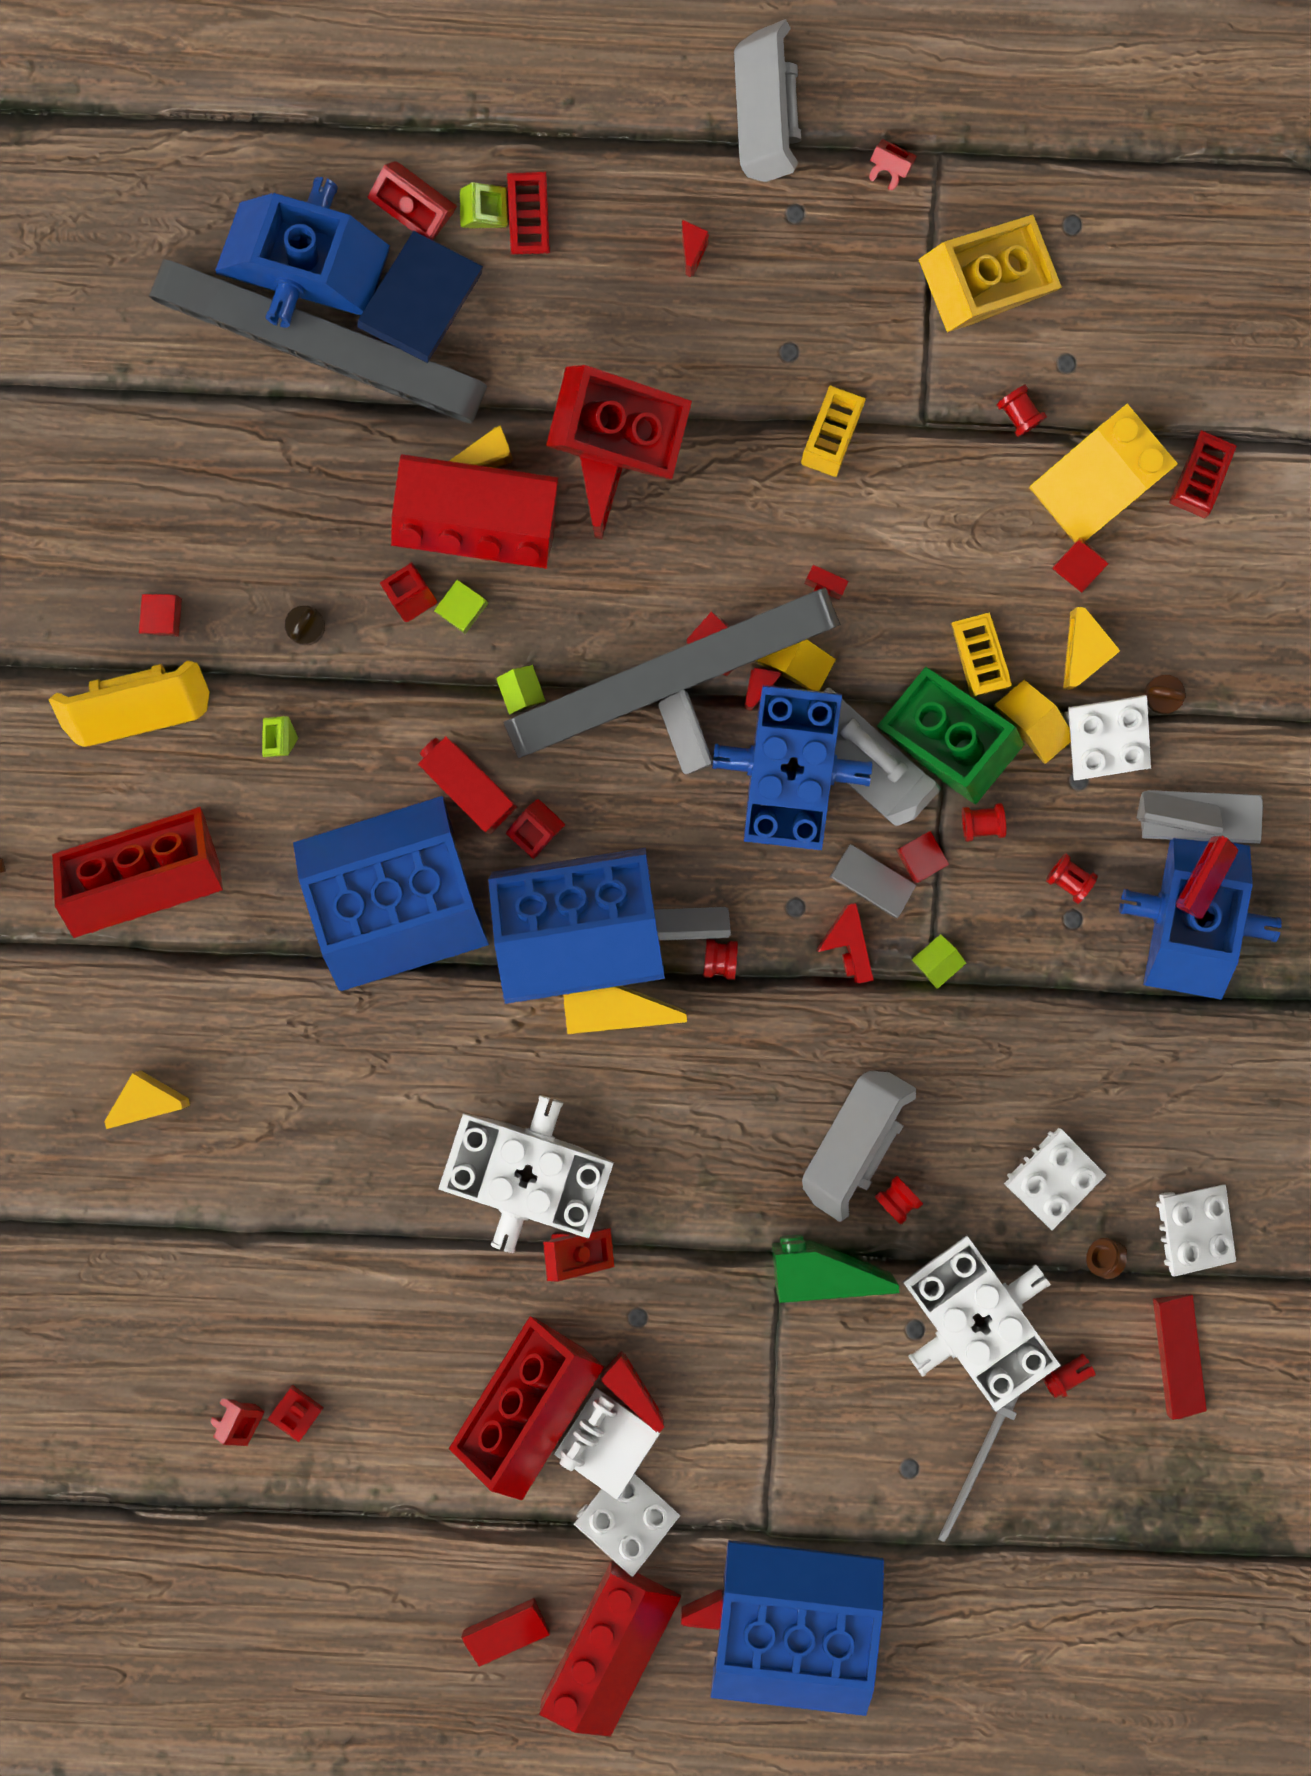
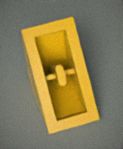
(1086, 648)
(801, 664)
(1036, 720)
(143, 1099)

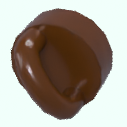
(1165, 694)
(1106, 1258)

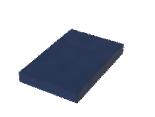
(420, 296)

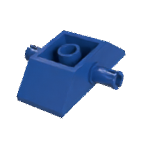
(303, 252)
(785, 804)
(1205, 954)

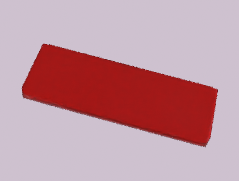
(411, 200)
(1207, 876)
(505, 1632)

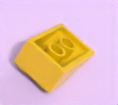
(989, 272)
(1103, 474)
(617, 1009)

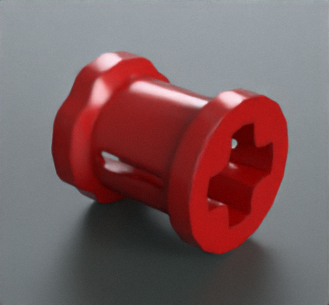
(1021, 410)
(983, 822)
(1071, 878)

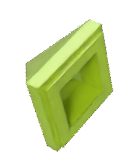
(278, 736)

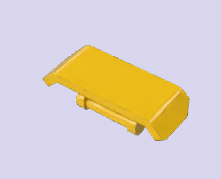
(133, 704)

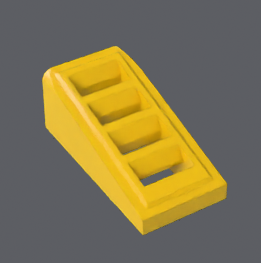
(487, 451)
(824, 454)
(1003, 679)

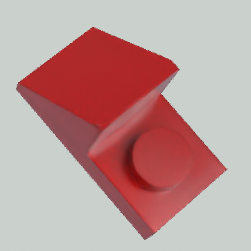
(848, 932)
(574, 1255)

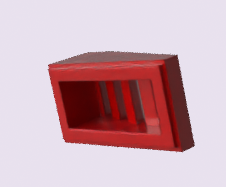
(528, 179)
(1190, 502)
(628, 1386)

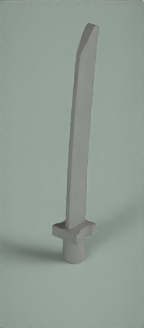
(1005, 1411)

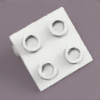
(1109, 737)
(1054, 1178)
(1196, 1229)
(606, 1444)
(627, 1526)

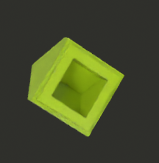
(520, 689)
(939, 961)

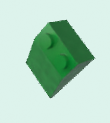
(952, 734)
(818, 1272)

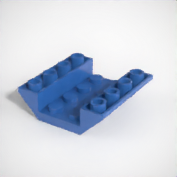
(388, 894)
(575, 925)
(799, 1628)

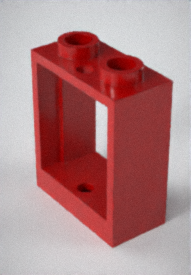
(466, 784)

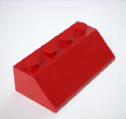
(474, 511)
(135, 872)
(525, 1409)
(608, 1653)

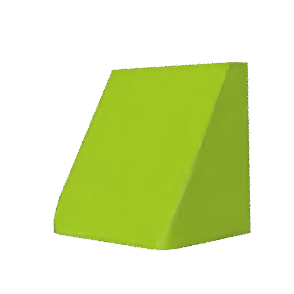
(483, 206)
(461, 606)

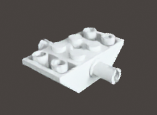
(486, 1166)
(1004, 1352)

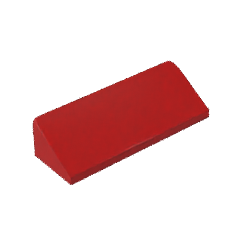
(1179, 1356)

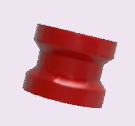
(720, 959)
(898, 1200)

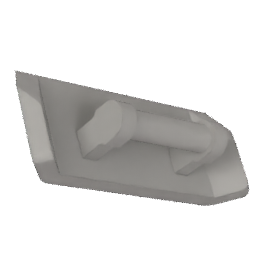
(766, 104)
(896, 783)
(856, 1141)

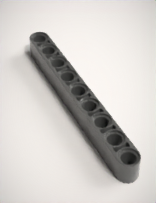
(318, 342)
(672, 672)

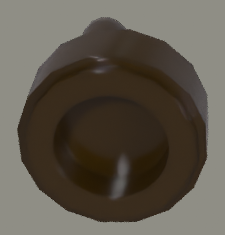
(304, 625)

